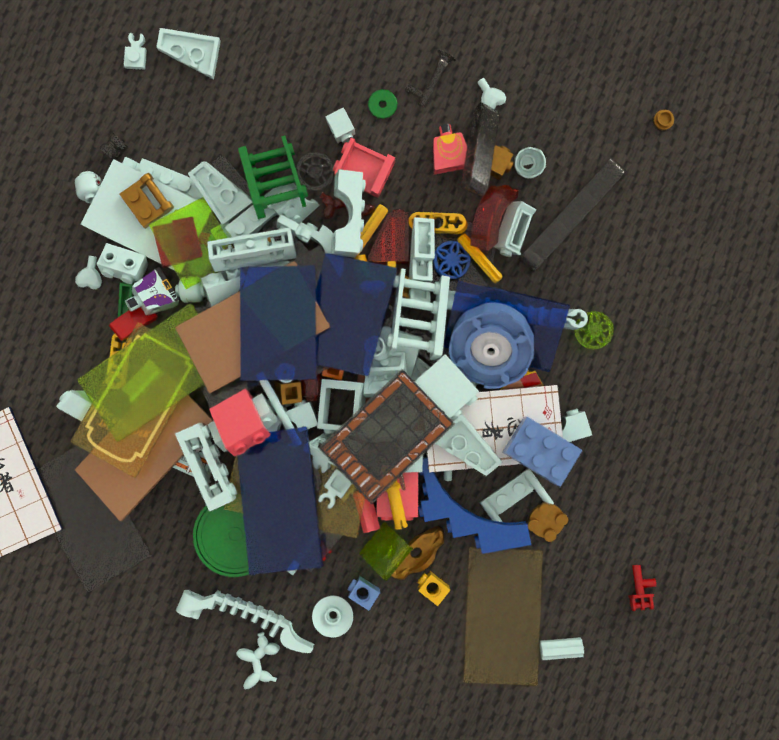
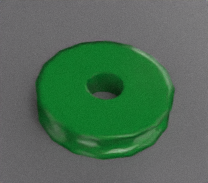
(385, 96)

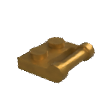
(140, 203)

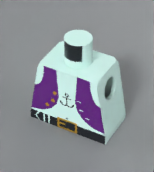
(152, 294)

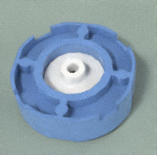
(492, 345)

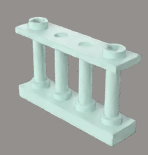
(438, 308)

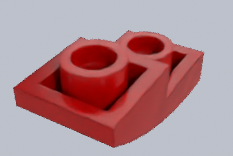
(125, 324)

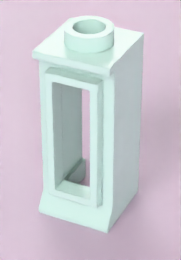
(514, 228)

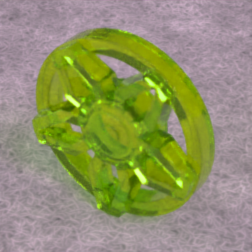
(595, 330)

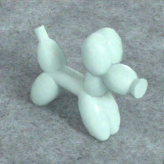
(254, 657)

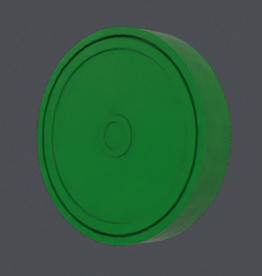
(221, 541)

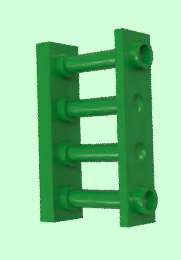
(257, 188)

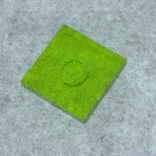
(385, 551)

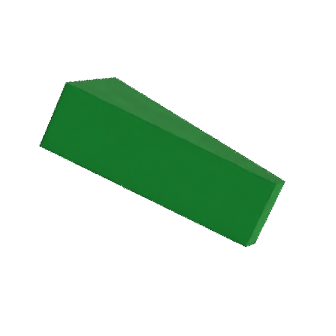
(125, 293)

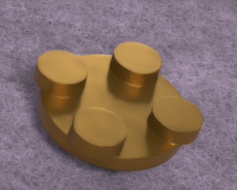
(547, 521)

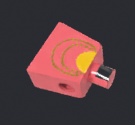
(448, 151)

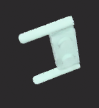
(513, 492)

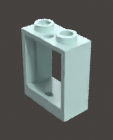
(326, 386)

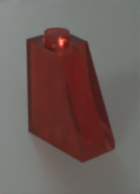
(392, 240)

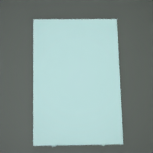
(116, 221)

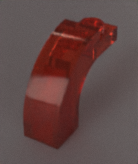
(489, 214)

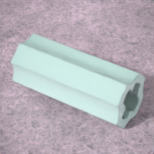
(561, 648)

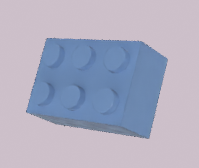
(542, 451)

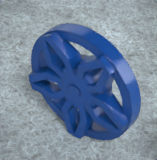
(451, 259)

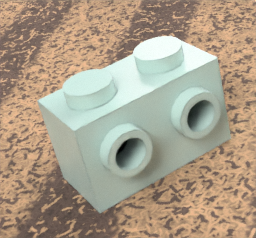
(122, 264)

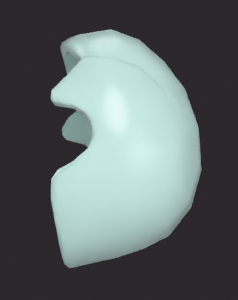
(530, 156)

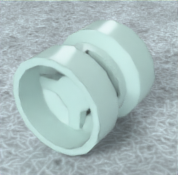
(384, 350)

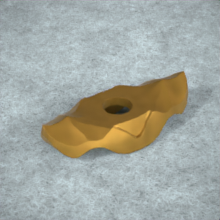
(428, 543)

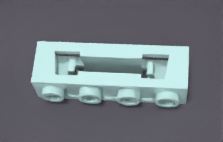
(251, 250)
(198, 470)

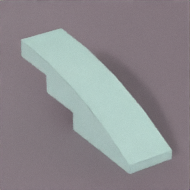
(421, 256)

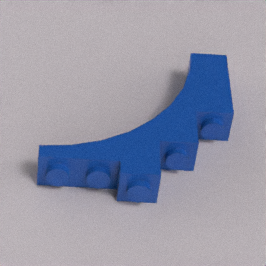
(491, 534)

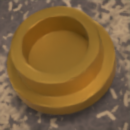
(663, 119)

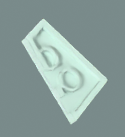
(191, 49)

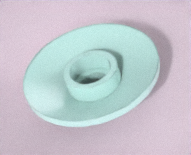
(332, 626)

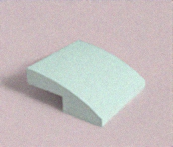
(383, 372)

